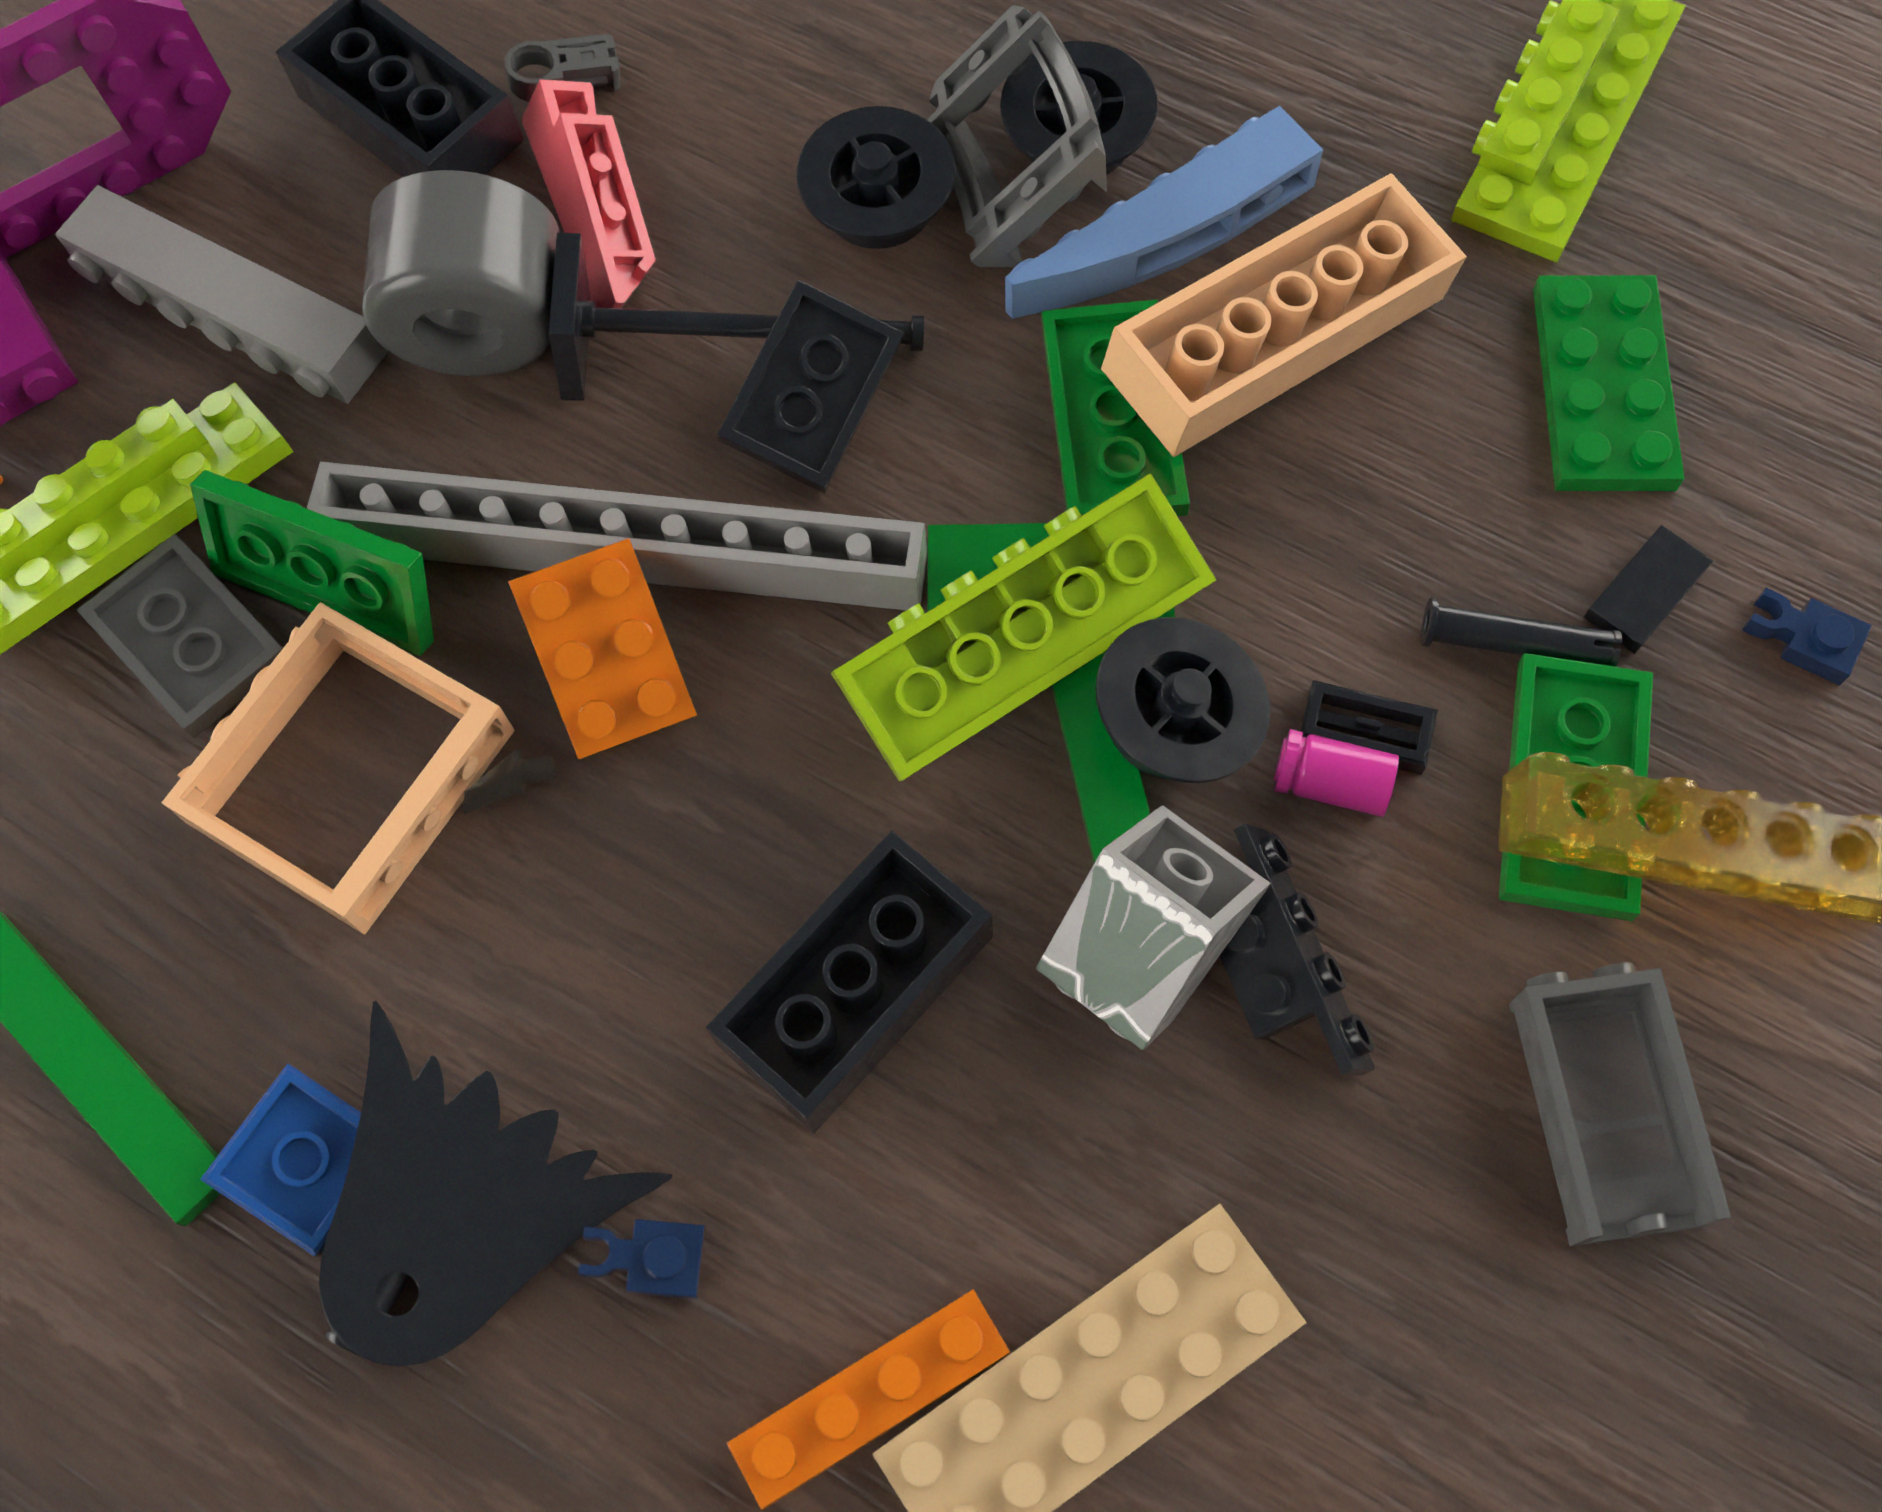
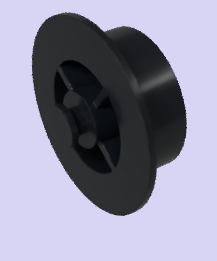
(1118, 91)
(875, 175)
(1182, 700)

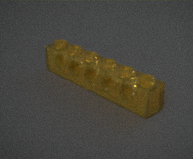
(1801, 873)

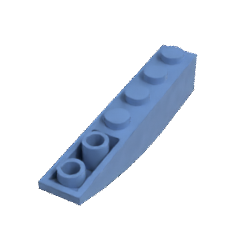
(1174, 218)

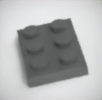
(182, 634)

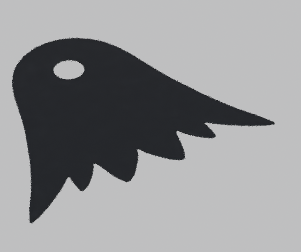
(450, 1206)

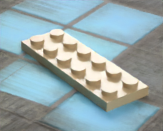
(1097, 1379)

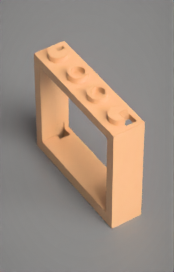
(415, 820)

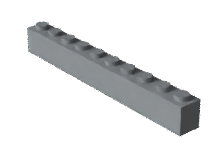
(673, 538)

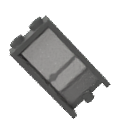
(1618, 1105)

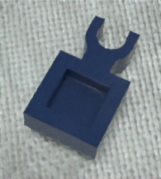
(1815, 637)
(658, 1259)

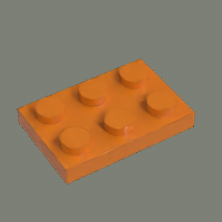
(603, 648)

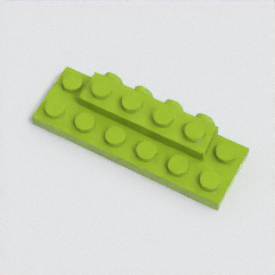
(1563, 119)
(122, 503)
(1021, 625)

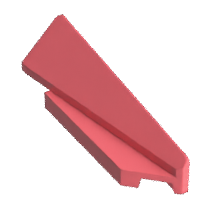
(590, 186)

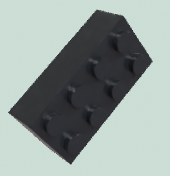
(399, 91)
(852, 980)

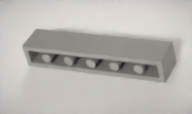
(221, 294)

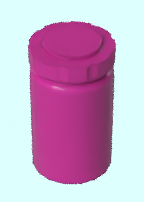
(1336, 773)

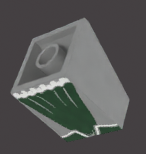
(1150, 925)

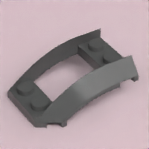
(1058, 176)

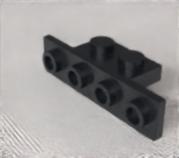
(1281, 965)

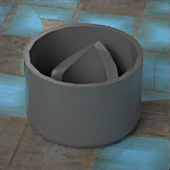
(460, 273)

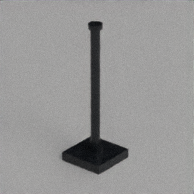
(577, 318)

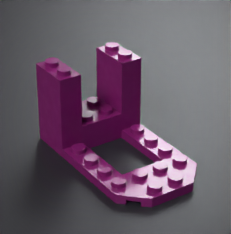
(165, 98)

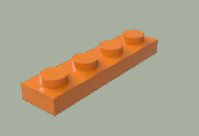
(867, 1399)

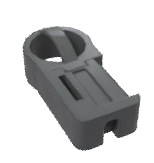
(569, 59)

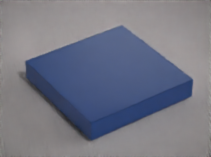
(290, 1159)

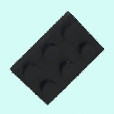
(810, 386)

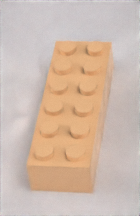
(1281, 313)

